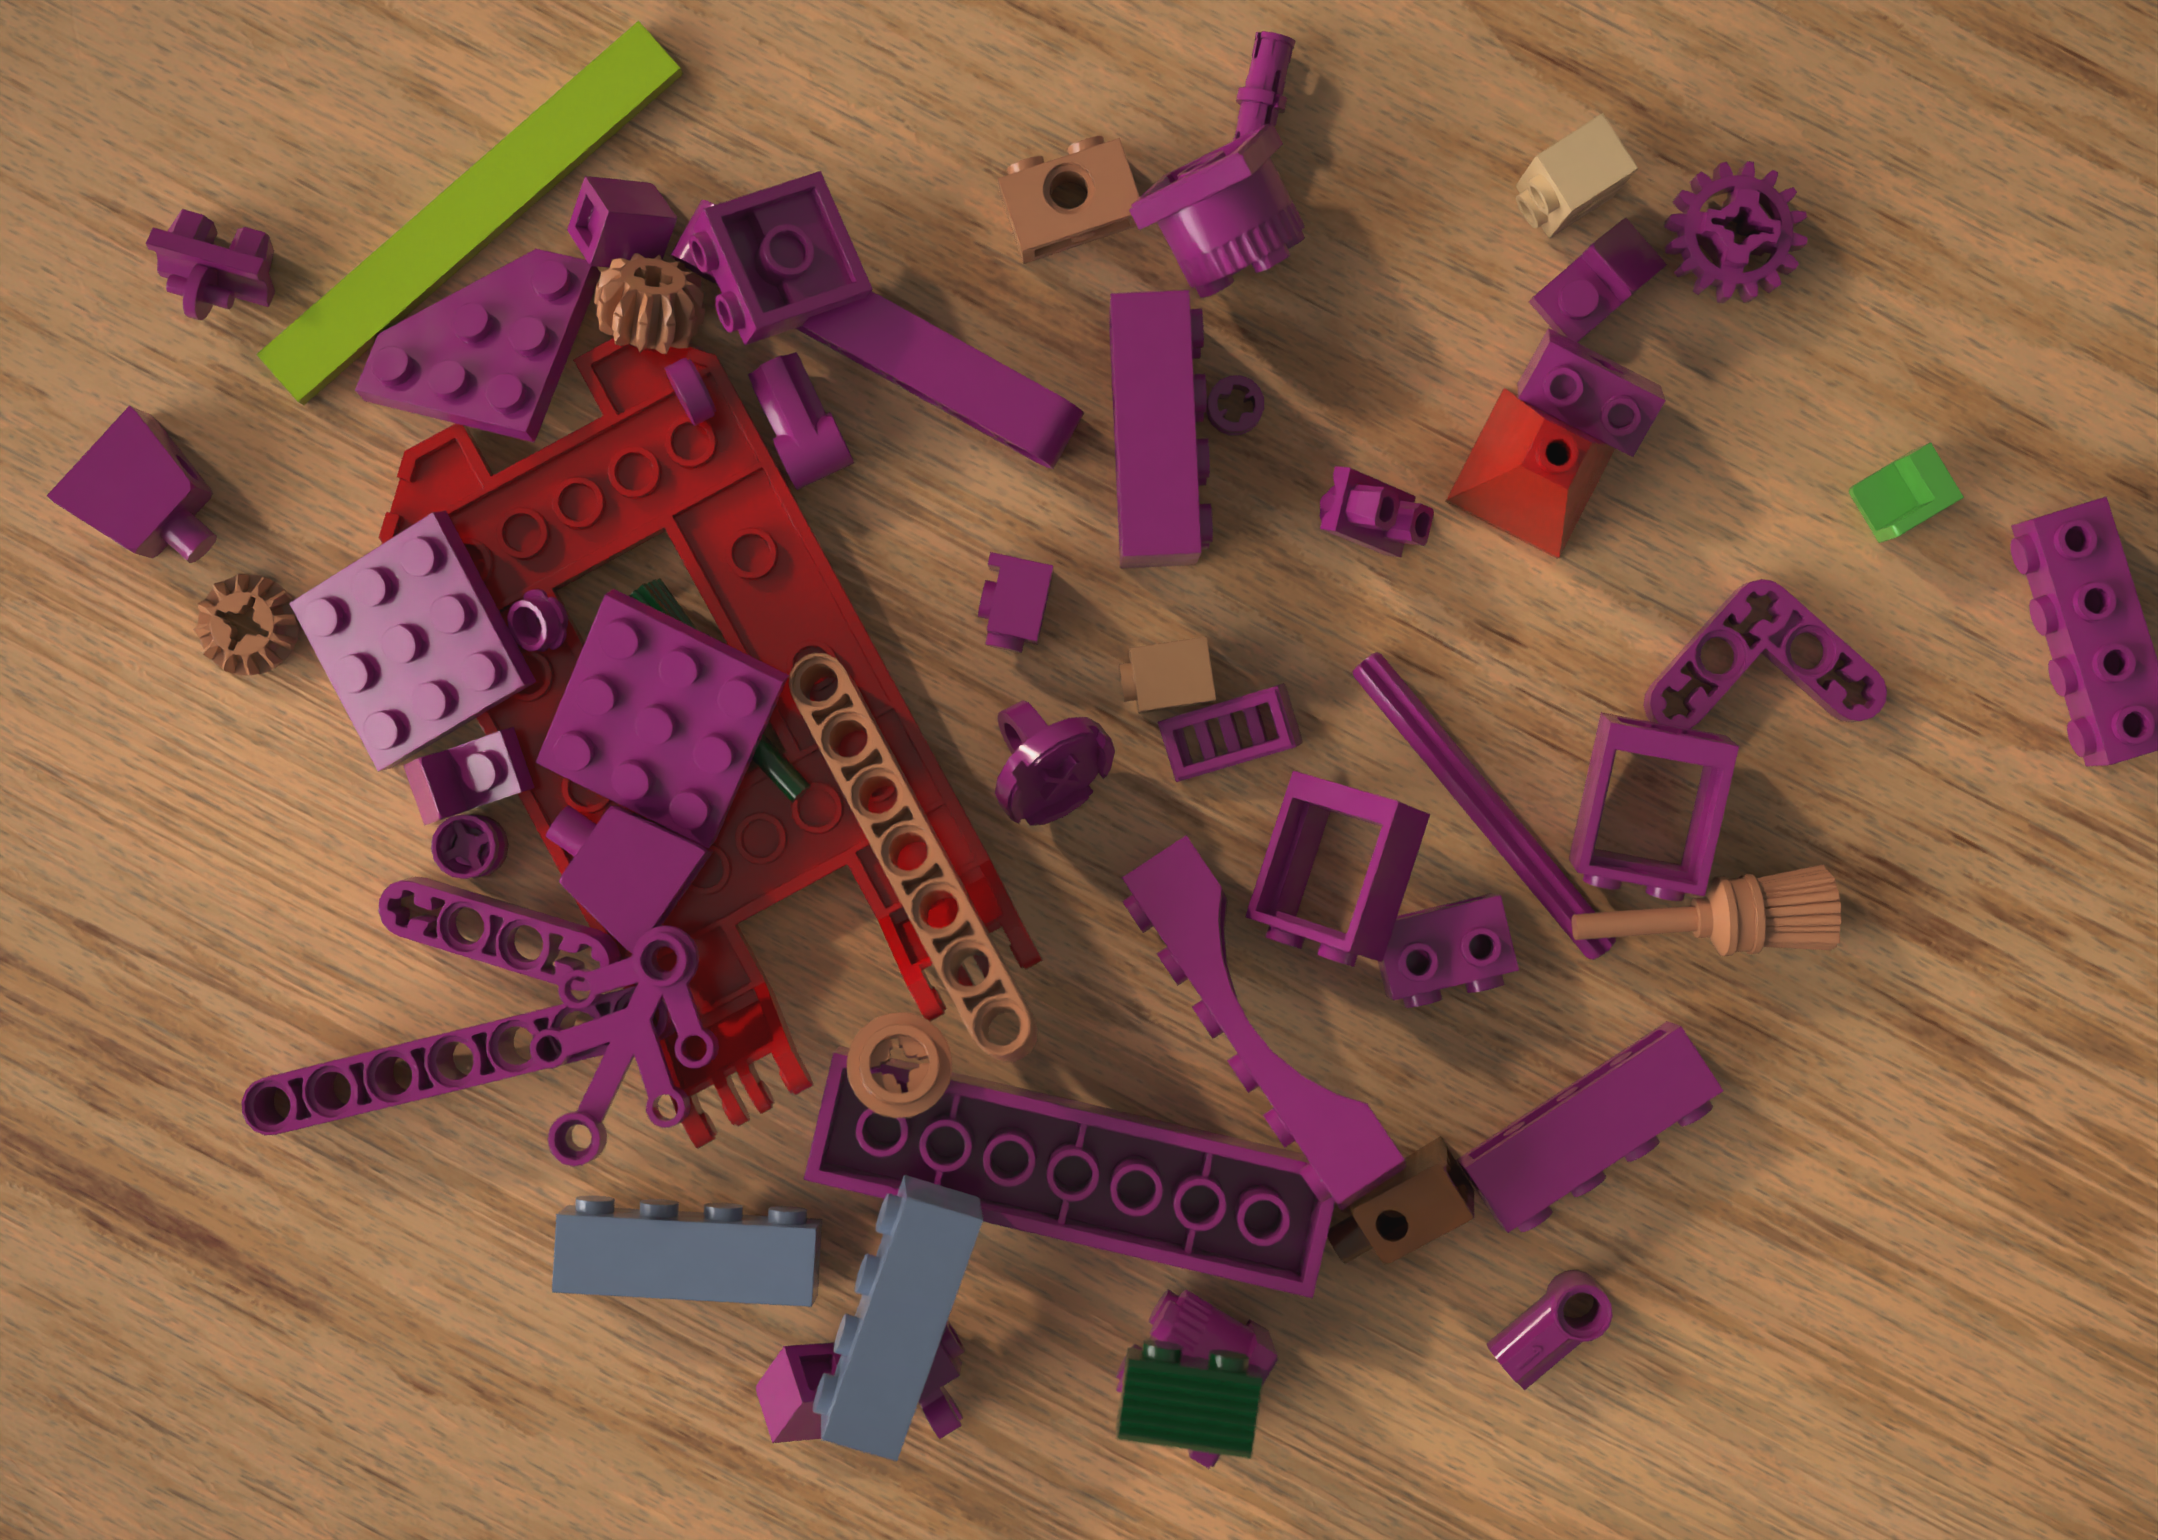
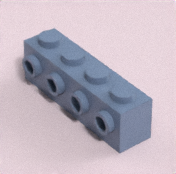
(687, 1254)
(898, 1318)

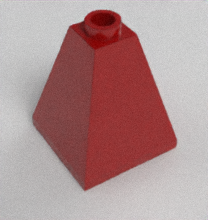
(1530, 474)

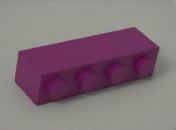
(1590, 1127)

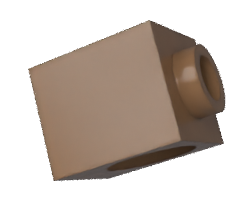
(1168, 675)

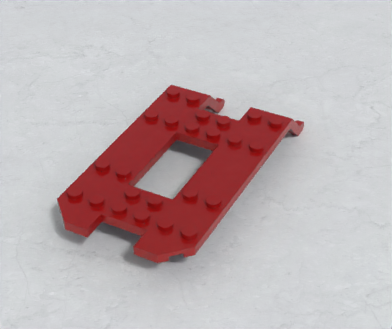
(772, 599)

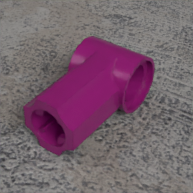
(805, 433)
(1545, 1334)

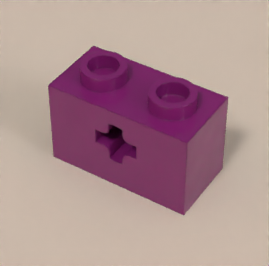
(1590, 392)

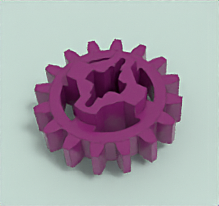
(1742, 207)

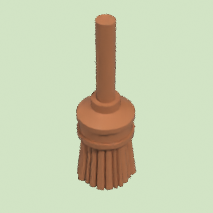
(1739, 914)

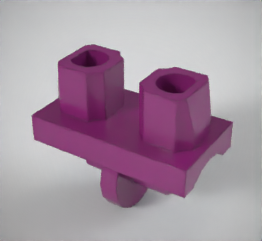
(209, 272)
(1373, 513)

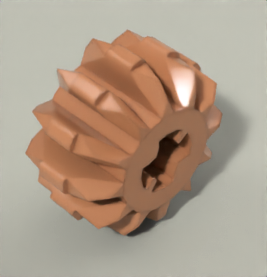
(649, 303)

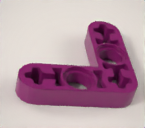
(1774, 642)

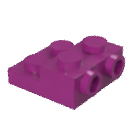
(778, 257)

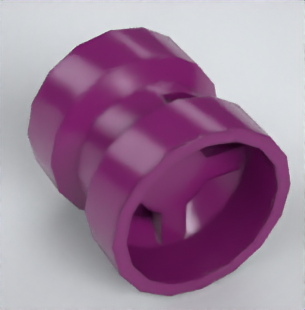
(458, 849)

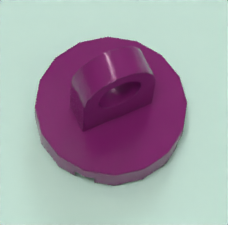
(1049, 764)

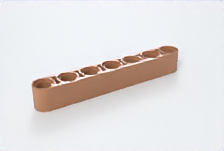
(890, 833)

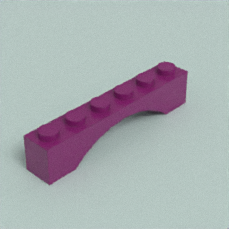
(1336, 1133)

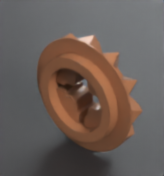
(272, 611)
(872, 1048)

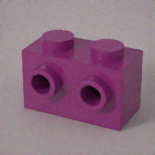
(1448, 948)

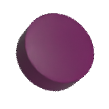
(691, 390)

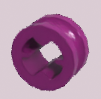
(1223, 390)

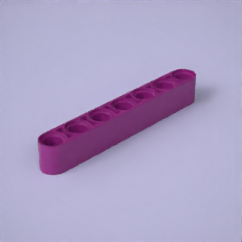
(937, 369)
(431, 1065)

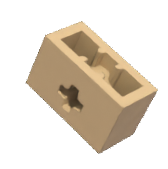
(1574, 177)

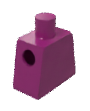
(139, 490)
(626, 868)

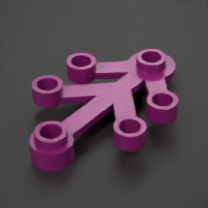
(630, 1035)

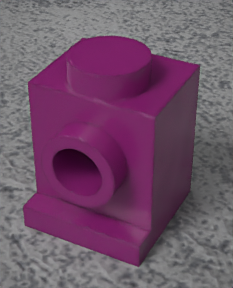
(1015, 601)

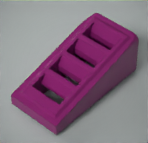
(1282, 714)

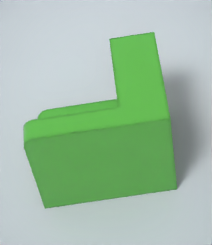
(1905, 493)

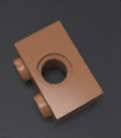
(1047, 229)

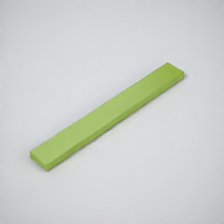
(470, 213)

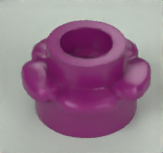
(538, 622)

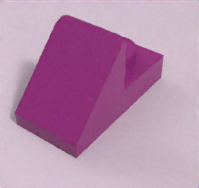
(1598, 281)
(468, 776)

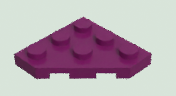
(488, 349)

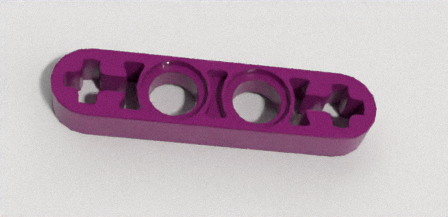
(500, 926)

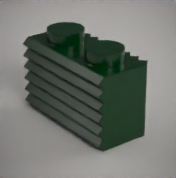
(1189, 1399)

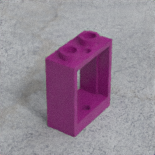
(1292, 858)
(1663, 879)

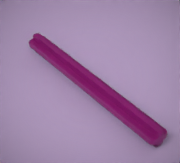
(1477, 798)

